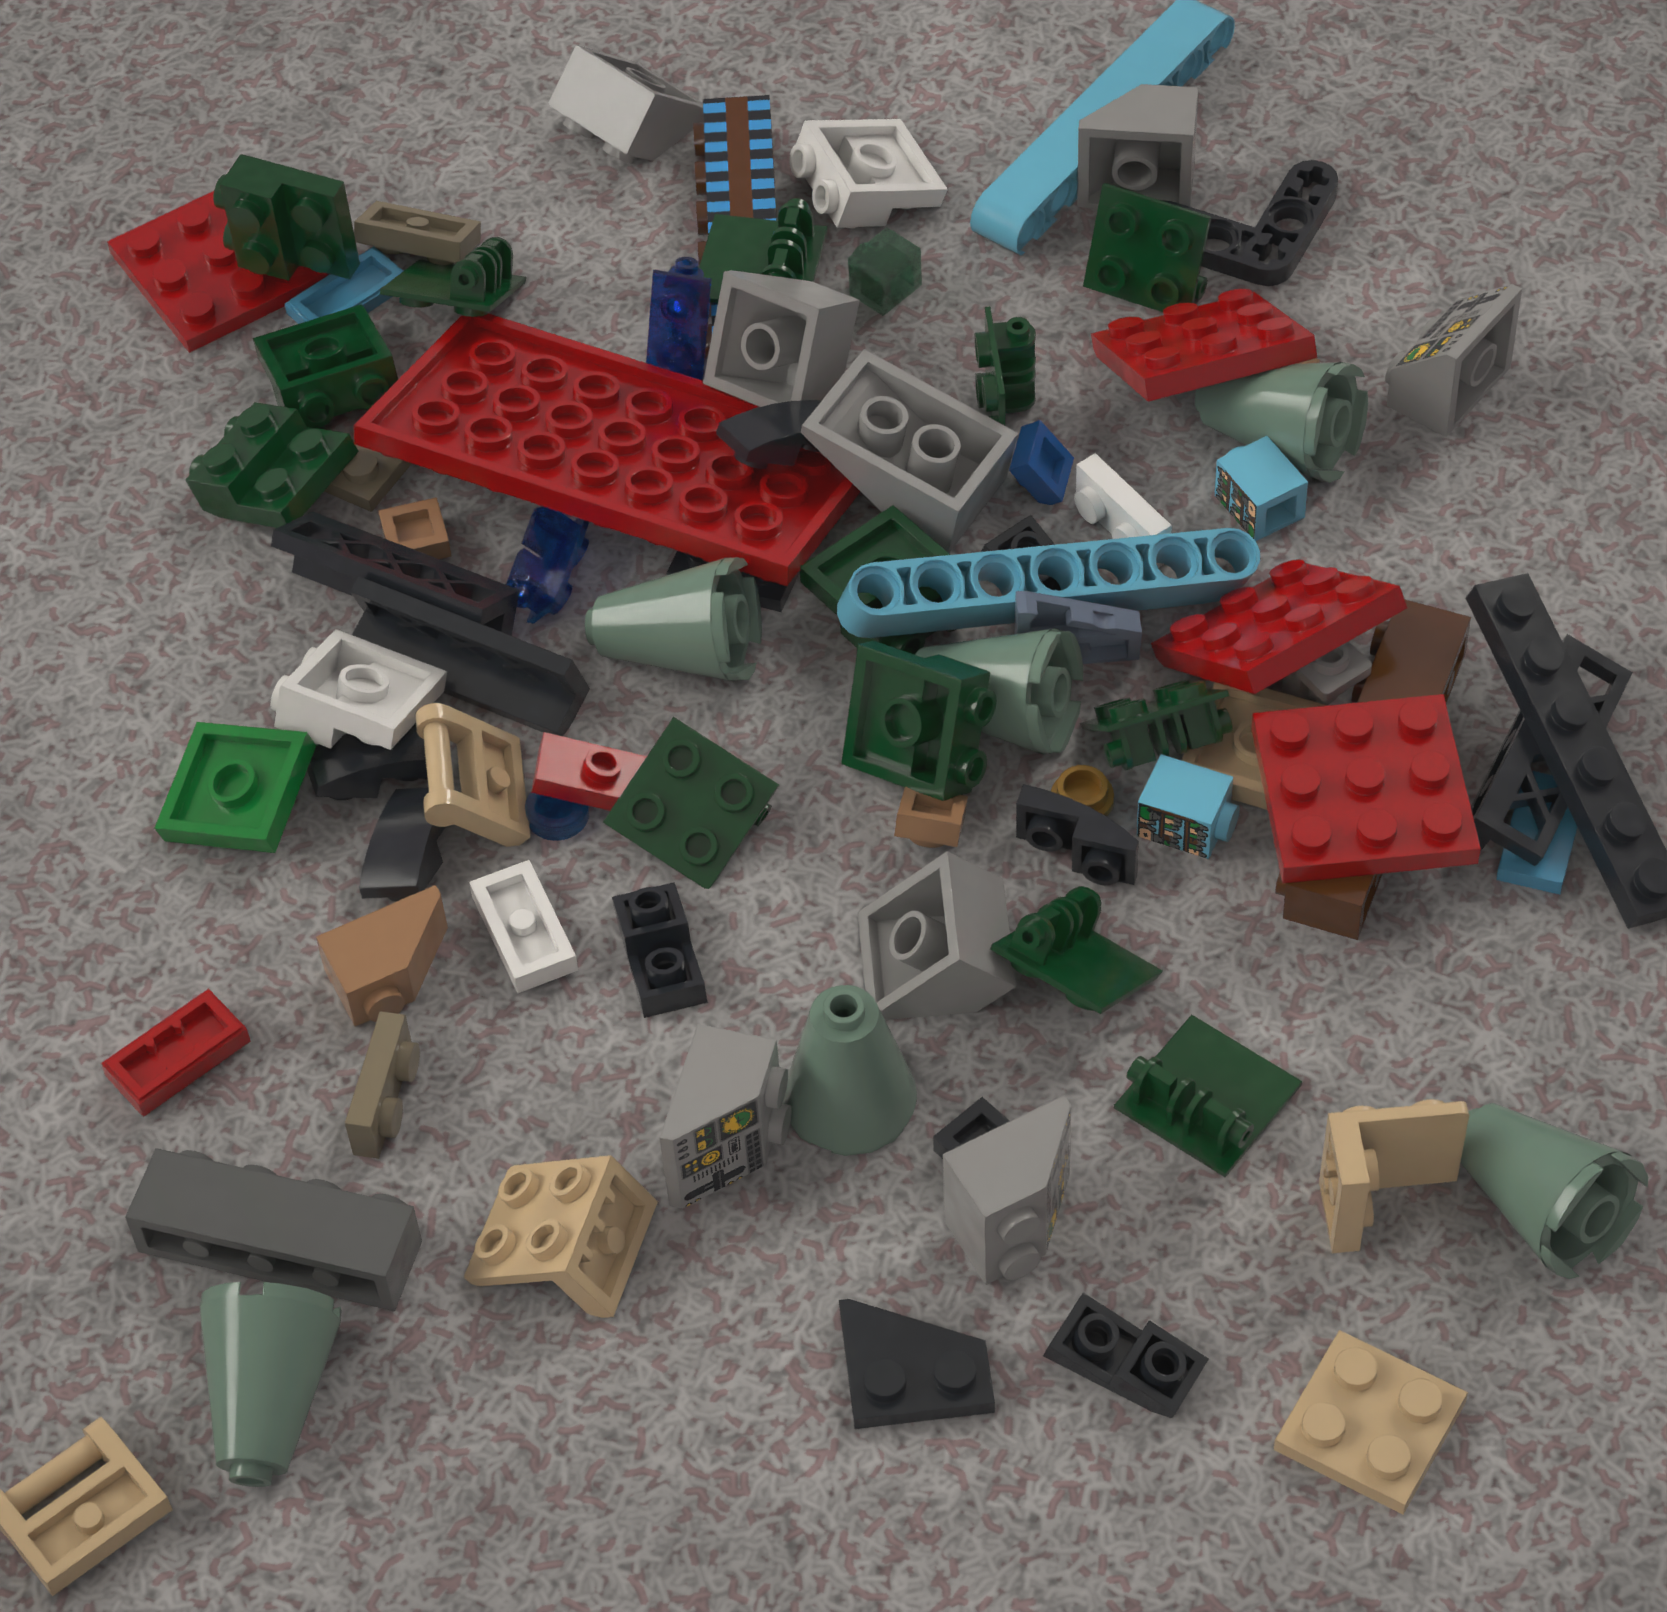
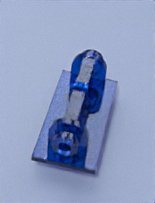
(679, 318)
(545, 578)

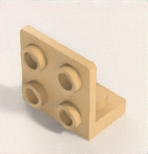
(1385, 1150)
(567, 1226)

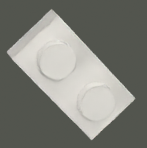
(1113, 503)
(523, 926)

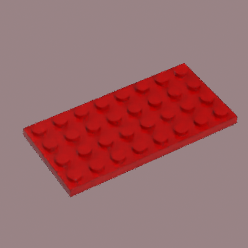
(603, 445)

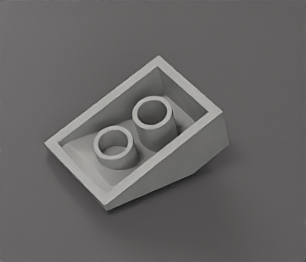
(911, 446)

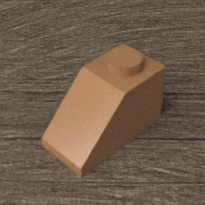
(384, 955)

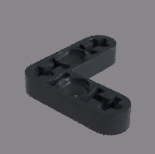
(1255, 243)

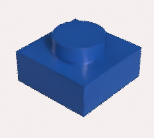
(1041, 463)

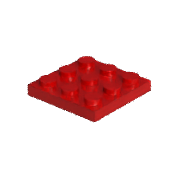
(196, 280)
(1202, 344)
(1277, 625)
(1364, 789)

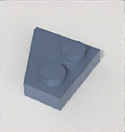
(1101, 630)

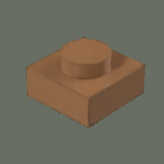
(417, 527)
(930, 820)

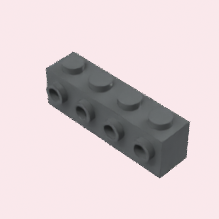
(275, 1228)

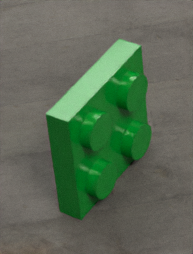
(235, 787)

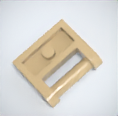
(489, 772)
(88, 1518)

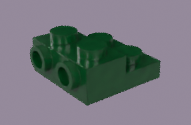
(286, 219)
(327, 365)
(268, 466)
(881, 539)
(918, 720)

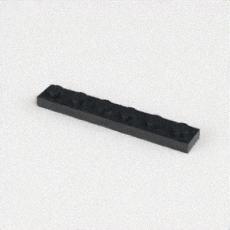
(1575, 745)

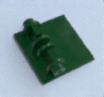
(764, 246)
(1146, 250)
(471, 285)
(1009, 365)
(1129, 721)
(691, 803)
(1069, 955)
(1206, 1095)

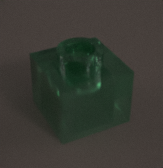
(884, 271)

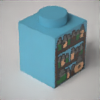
(1260, 488)
(1187, 807)

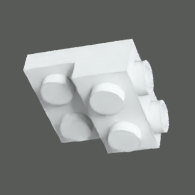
(864, 170)
(355, 691)

